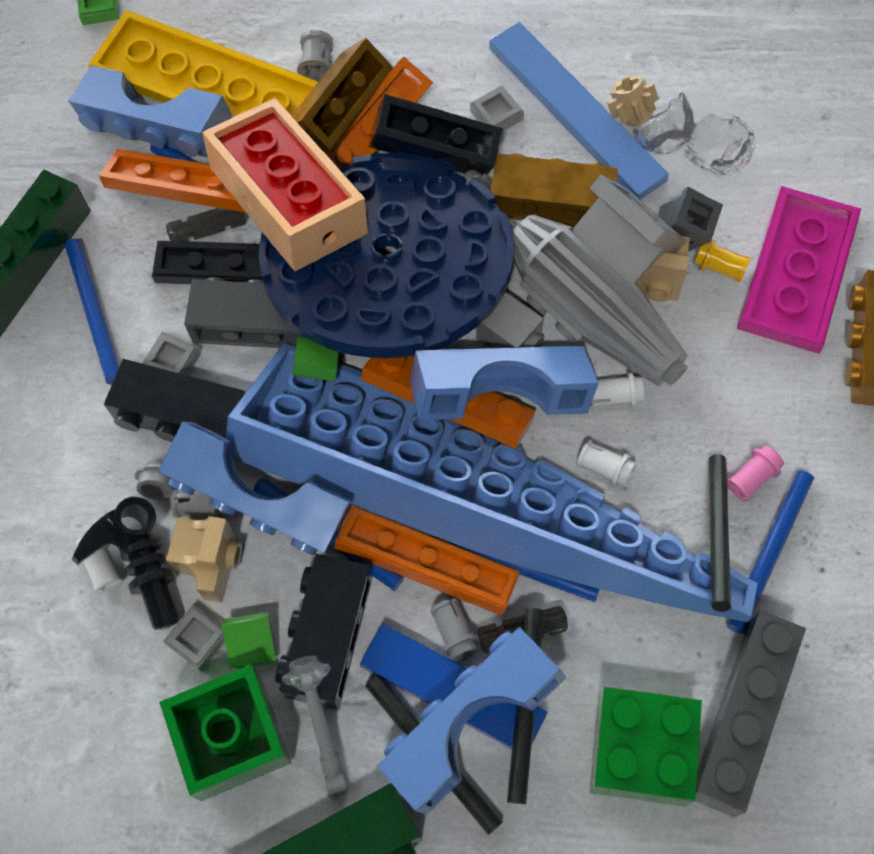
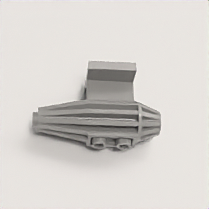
(592, 275)

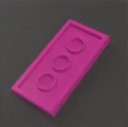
(800, 270)

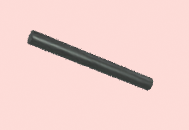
(719, 534)
(407, 723)
(524, 724)

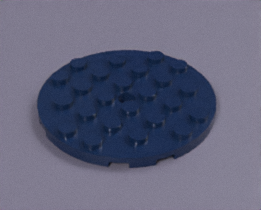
(425, 295)

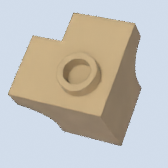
(666, 275)
(206, 552)

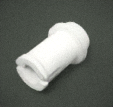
(619, 390)
(607, 464)
(102, 570)

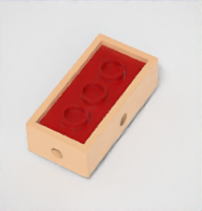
(286, 184)

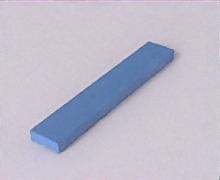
(578, 110)

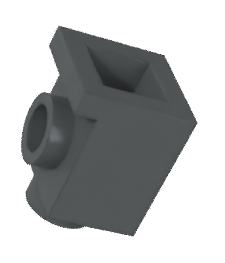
(692, 216)

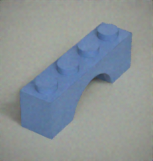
(110, 104)
(551, 377)
(205, 464)
(426, 760)

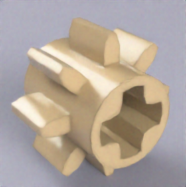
(633, 100)

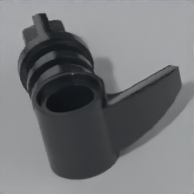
(140, 551)

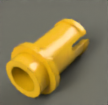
(722, 261)

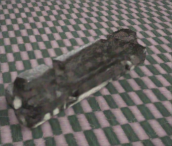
(204, 224)
(554, 623)

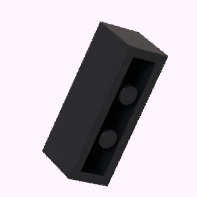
(435, 134)
(164, 399)
(327, 624)

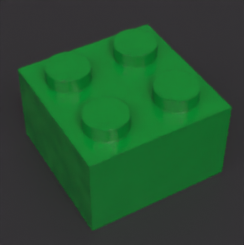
(224, 733)
(646, 746)

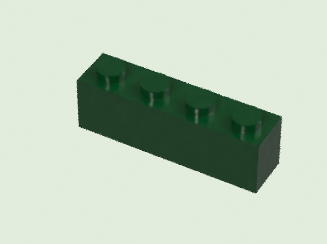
(35, 238)
(366, 827)

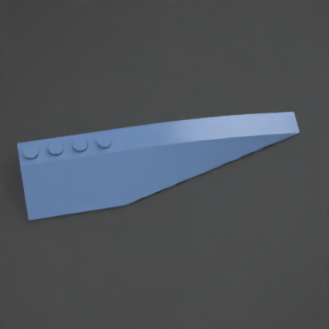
(462, 487)

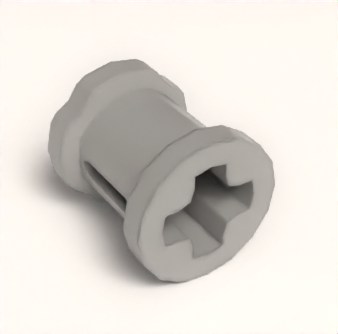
(314, 54)

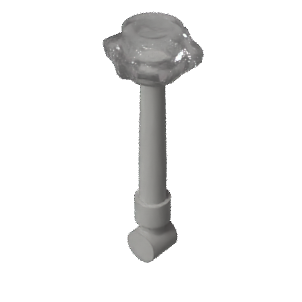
(306, 676)

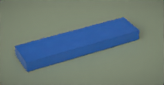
(432, 677)

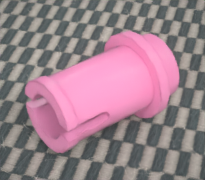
(760, 468)

